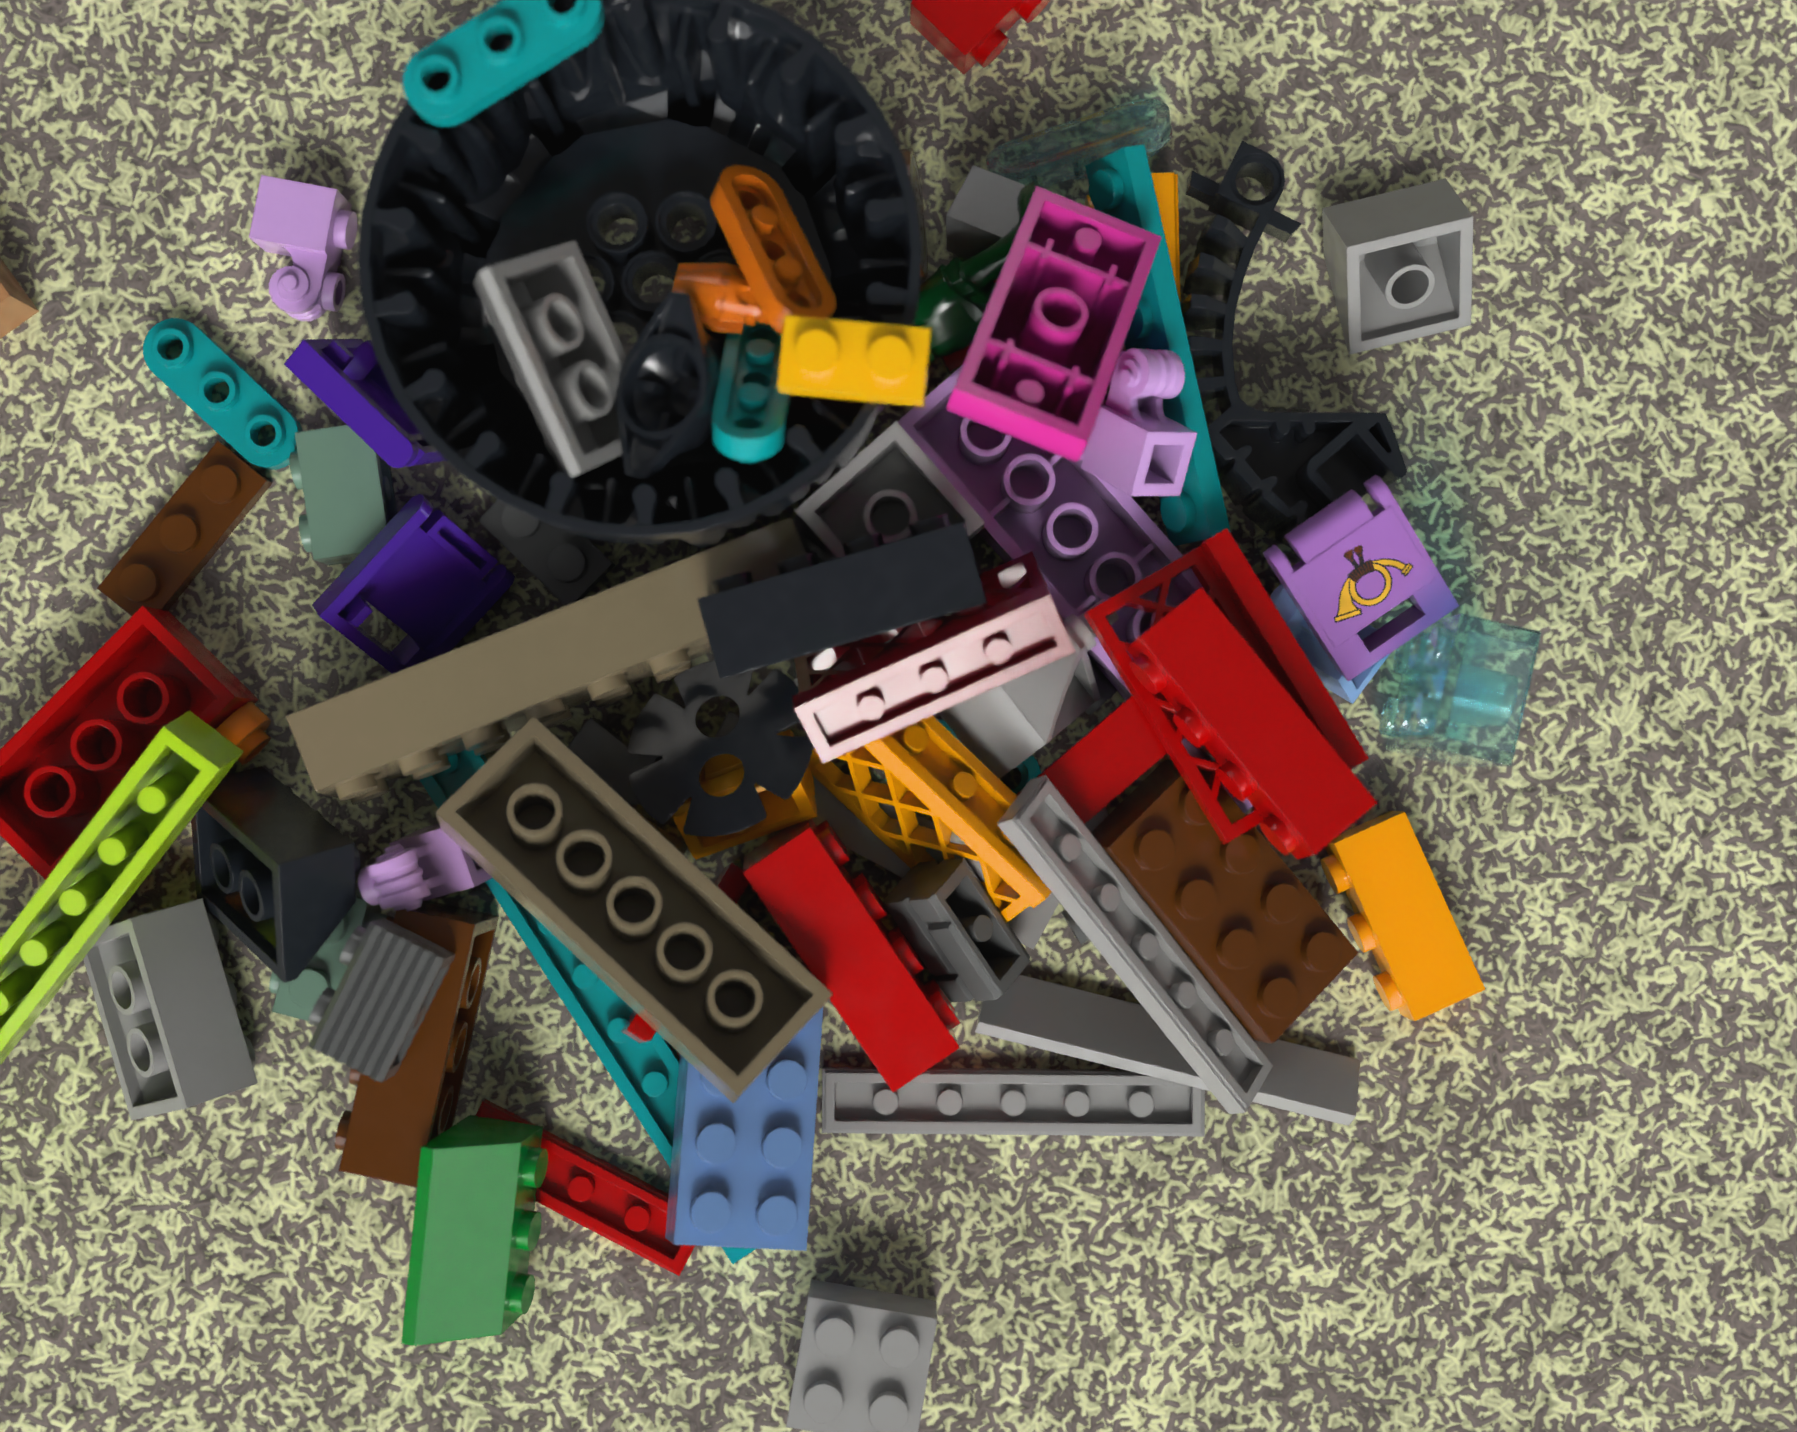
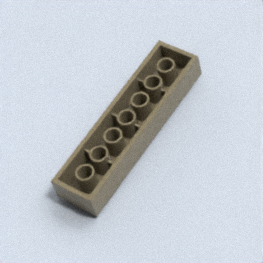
(529, 670)

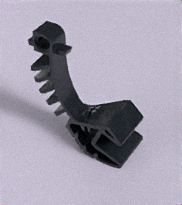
(1275, 460)

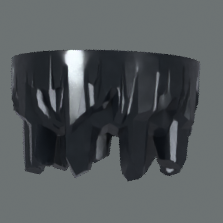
(639, 135)

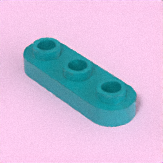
(486, 76)
(748, 408)
(244, 410)

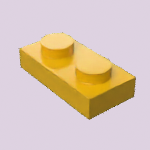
(854, 360)

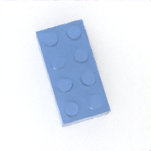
(748, 1164)

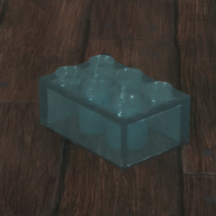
(1461, 692)

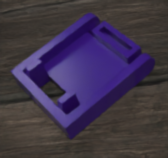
(356, 390)
(420, 577)

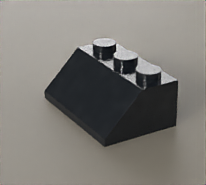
(272, 869)

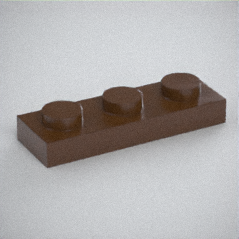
(186, 532)

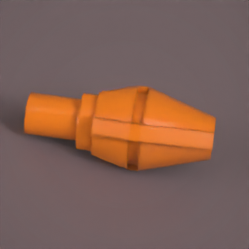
(720, 296)

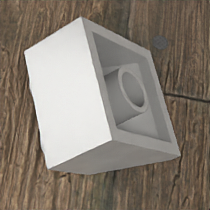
(1400, 264)

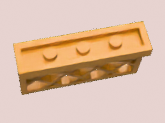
(943, 779)

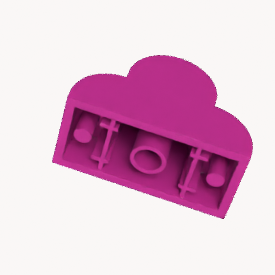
(1055, 325)

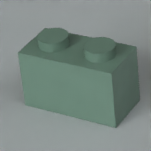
(344, 491)

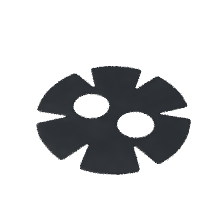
(767, 758)

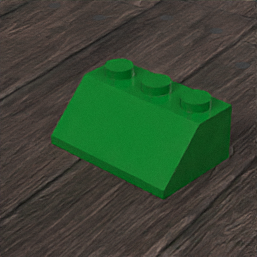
(474, 1231)

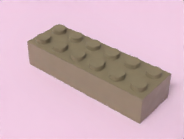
(632, 908)

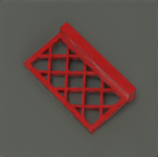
(1247, 606)

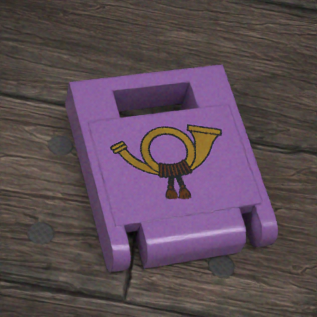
(1355, 572)

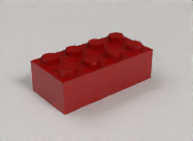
(99, 726)
(851, 952)

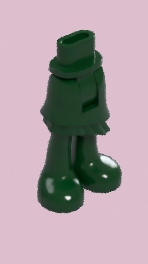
(959, 293)

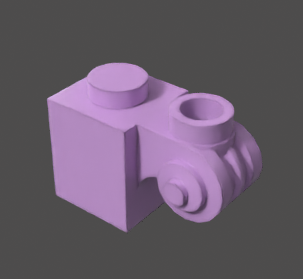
(313, 229)
(1132, 438)
(418, 870)

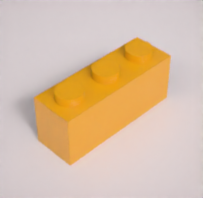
(1401, 916)

